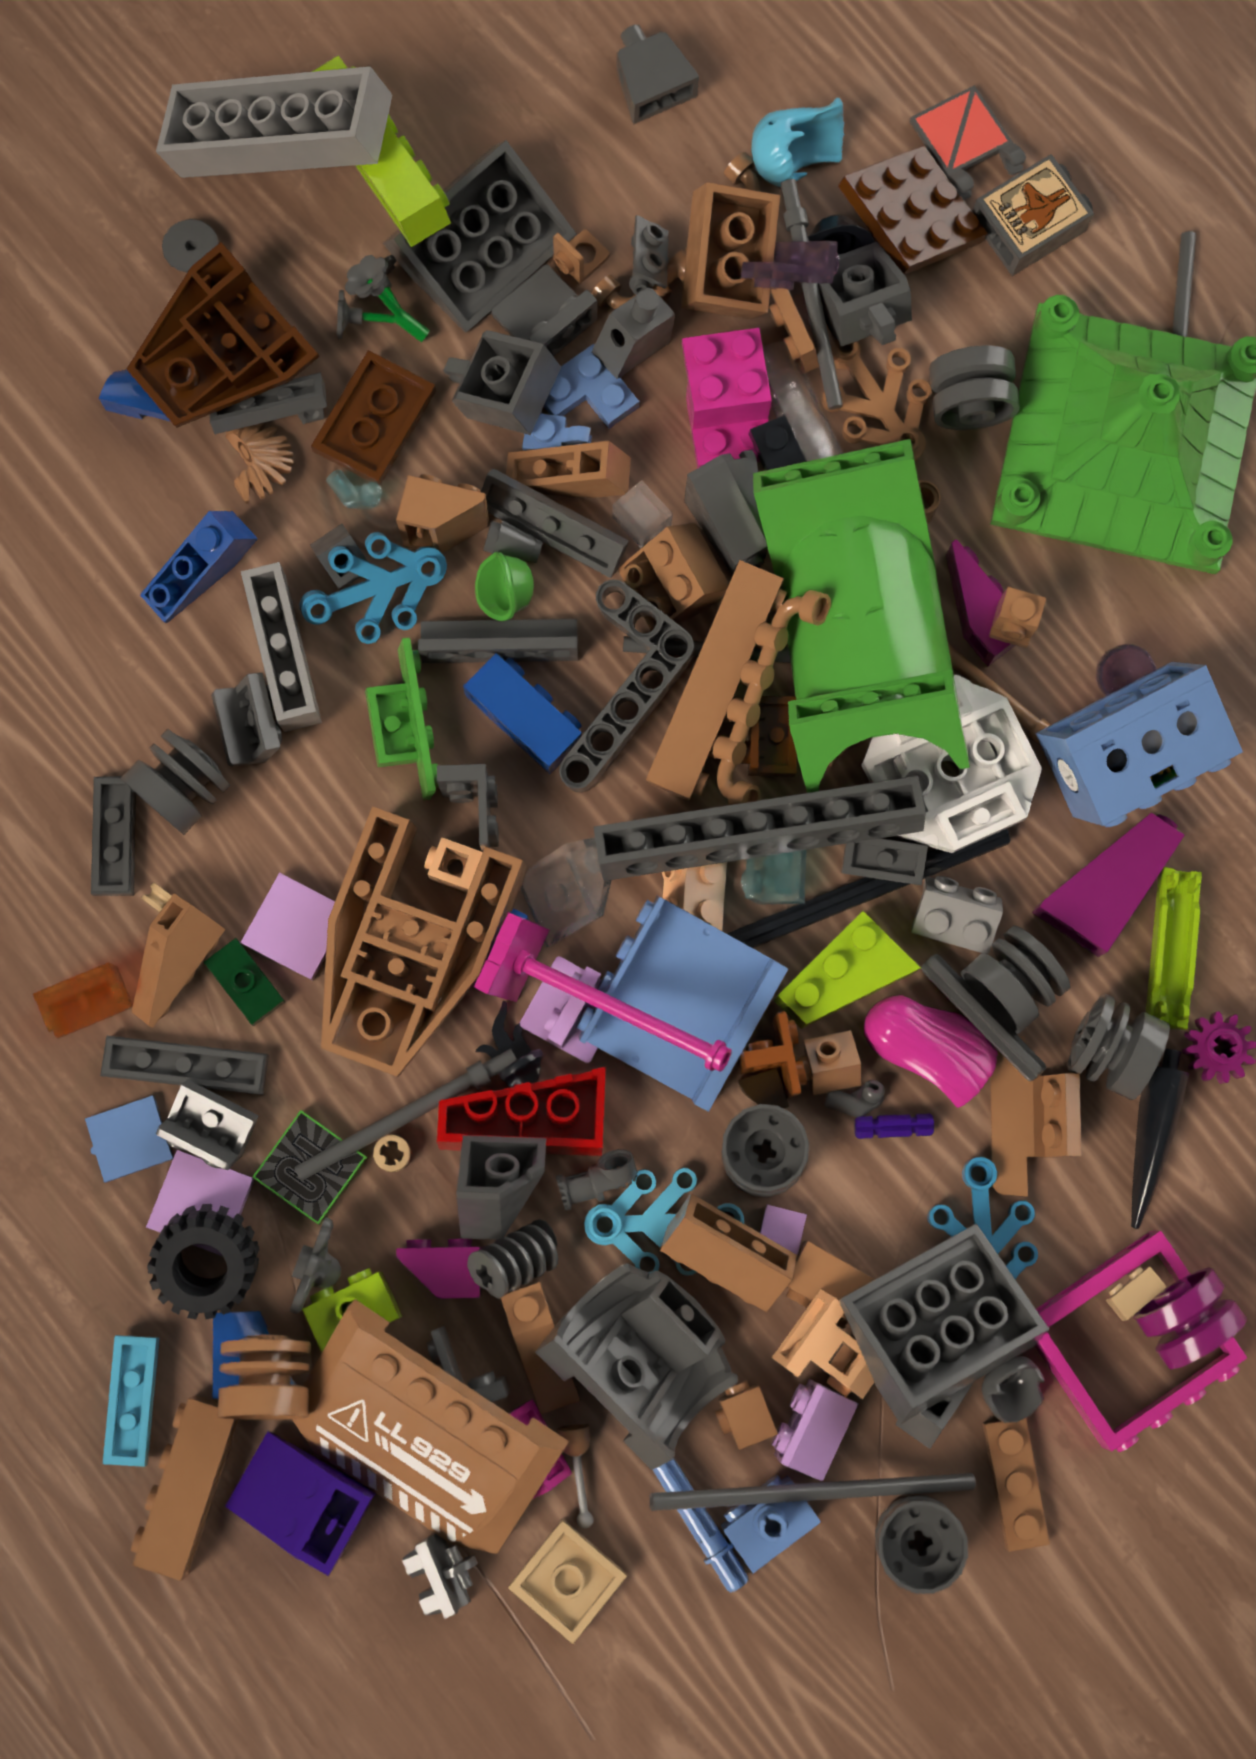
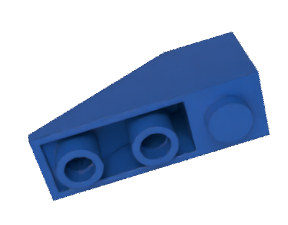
(198, 563)

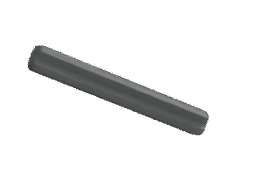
(983, 1017)

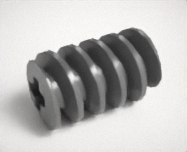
(515, 1259)

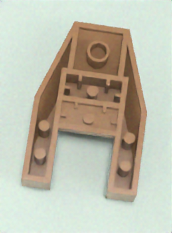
(394, 966)

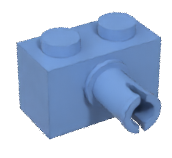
(767, 1529)

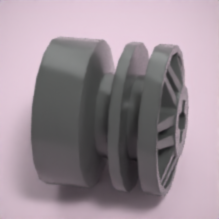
(176, 781)
(1023, 973)
(1110, 1043)
(769, 1126)
(942, 1556)

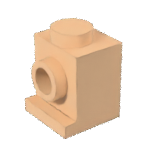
(446, 853)

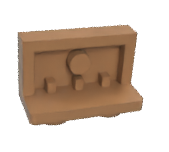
(794, 316)

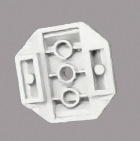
(982, 798)

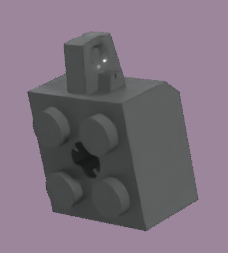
(866, 297)
(504, 381)

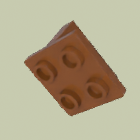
(764, 1056)

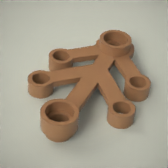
(881, 404)

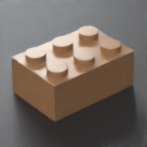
(725, 231)

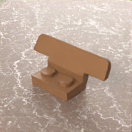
(1031, 1121)

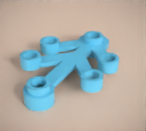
(651, 1222)

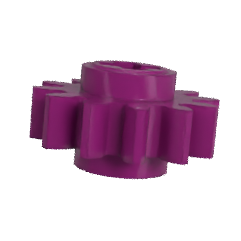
(1233, 1055)

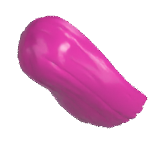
(932, 1045)

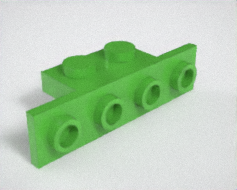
(399, 721)

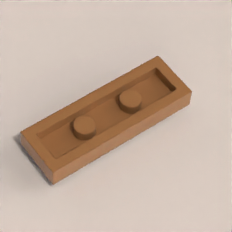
(1016, 1485)

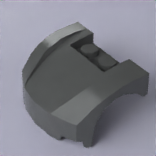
(643, 1356)

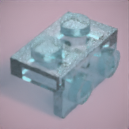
(775, 878)

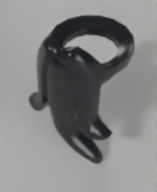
(528, 1062)

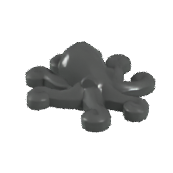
(315, 1267)

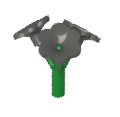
(371, 278)

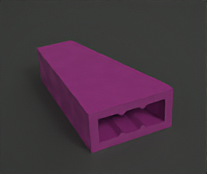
(1107, 891)

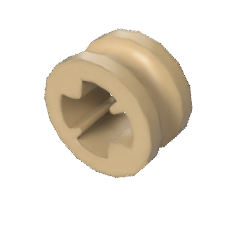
(157, 897)
(381, 1160)

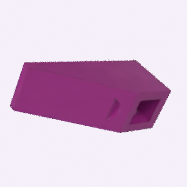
(976, 602)

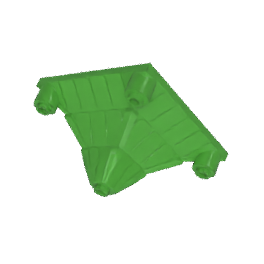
(1127, 438)

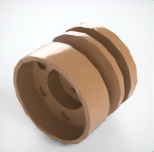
(264, 1379)

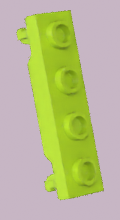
(1174, 947)

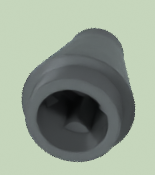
(512, 542)

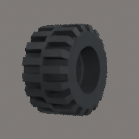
(199, 1293)

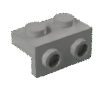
(958, 914)

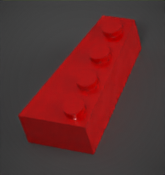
(560, 1109)

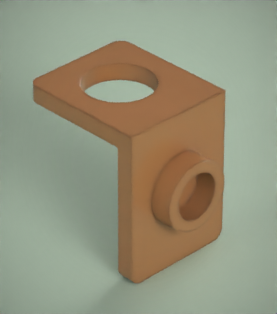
(571, 261)

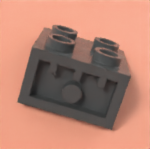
(546, 311)
(471, 780)
(485, 1384)

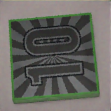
(320, 1191)

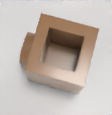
(831, 1062)
(745, 1415)

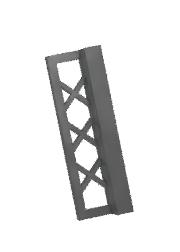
(515, 639)

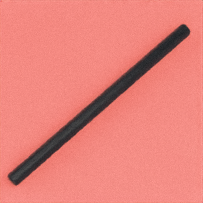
(856, 894)

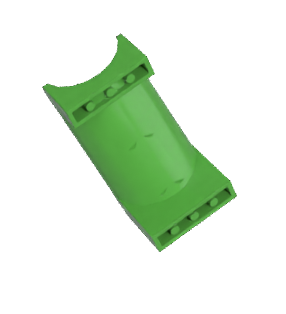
(883, 653)

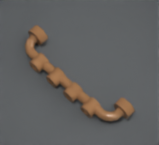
(608, 288)
(759, 675)

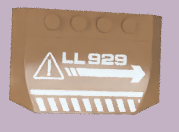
(423, 1435)

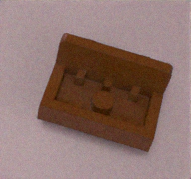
(770, 740)

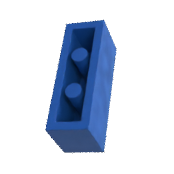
(523, 712)

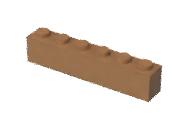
(715, 681)

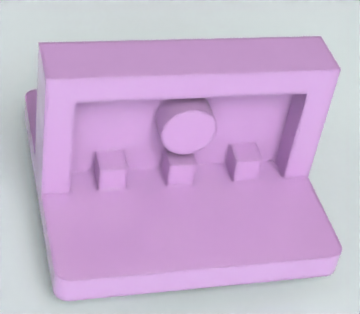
(556, 1014)

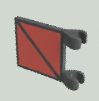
(964, 134)

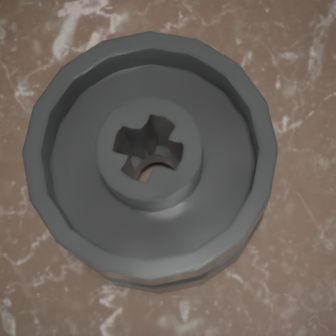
(974, 388)

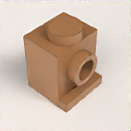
(1017, 617)

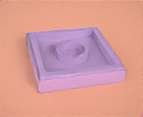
(291, 927)
(195, 1183)

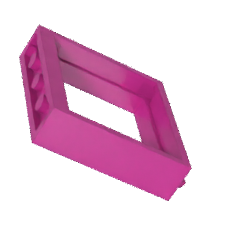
(1089, 1286)

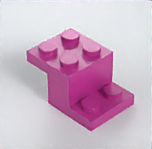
(725, 392)

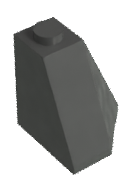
(726, 509)
(496, 1182)

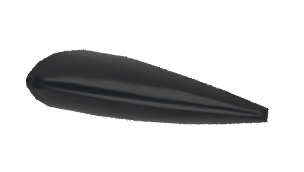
(1156, 1127)

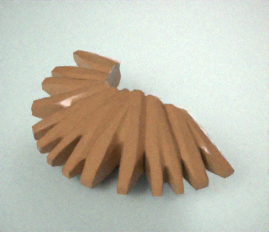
(264, 455)

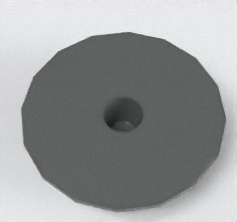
(188, 243)

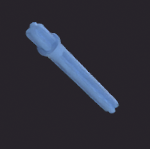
(704, 1530)

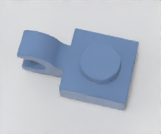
(552, 432)

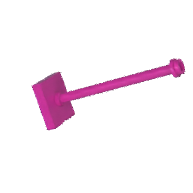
(515, 959)

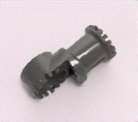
(598, 1178)

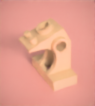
(817, 1339)

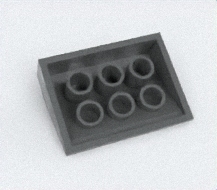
(494, 241)
(941, 1322)

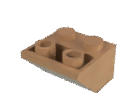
(440, 513)
(676, 573)

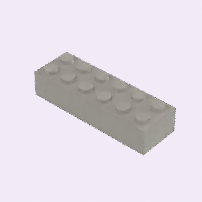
(275, 123)

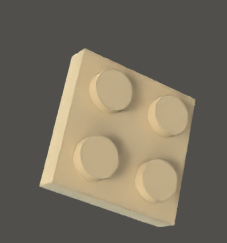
(567, 1581)

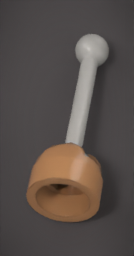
(579, 1442)

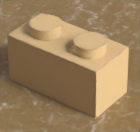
(1136, 1293)

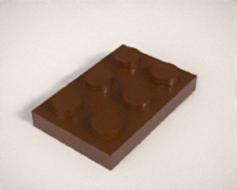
(373, 418)

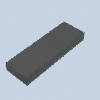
(113, 837)

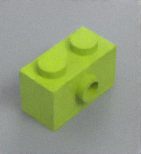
(329, 1307)

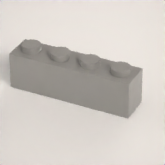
(281, 647)

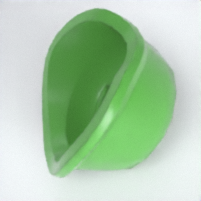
(503, 586)

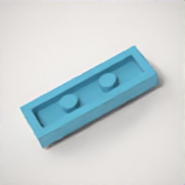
(131, 1400)

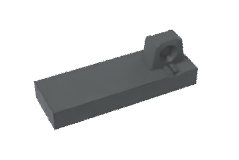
(299, 396)

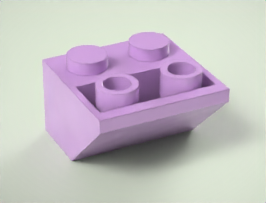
(813, 1429)

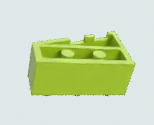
(846, 971)

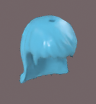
(796, 139)

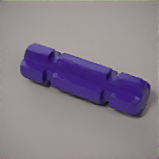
(894, 1126)

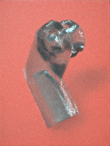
(352, 496)

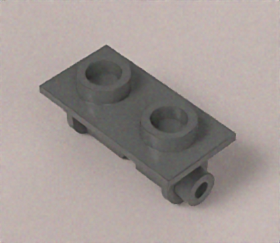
(649, 255)

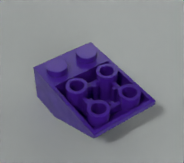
(300, 1502)

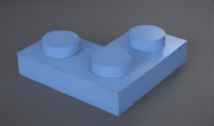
(591, 381)

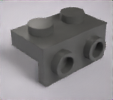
(247, 721)
(208, 1126)

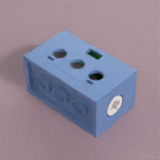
(1140, 743)

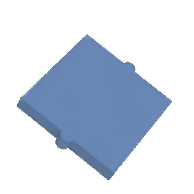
(127, 1139)

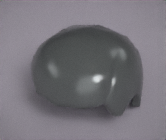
(1013, 1389)

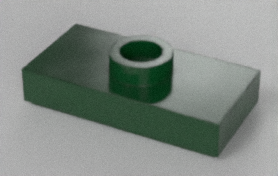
(244, 982)

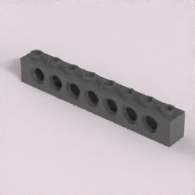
(760, 828)

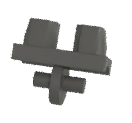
(445, 1572)

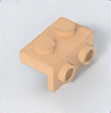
(698, 891)

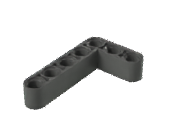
(632, 689)

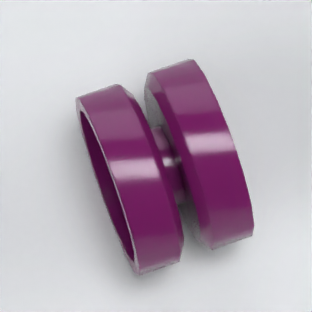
(1190, 1318)

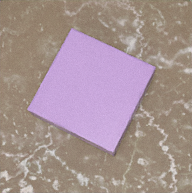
(783, 1227)

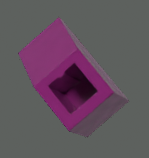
(442, 1268)

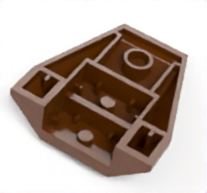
(217, 343)

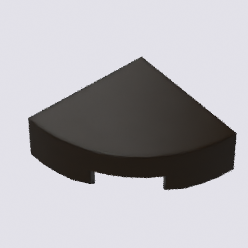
(764, 1089)

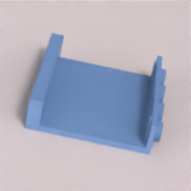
(690, 980)

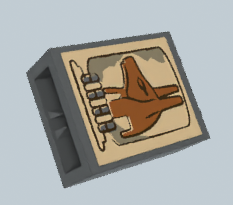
(1033, 214)

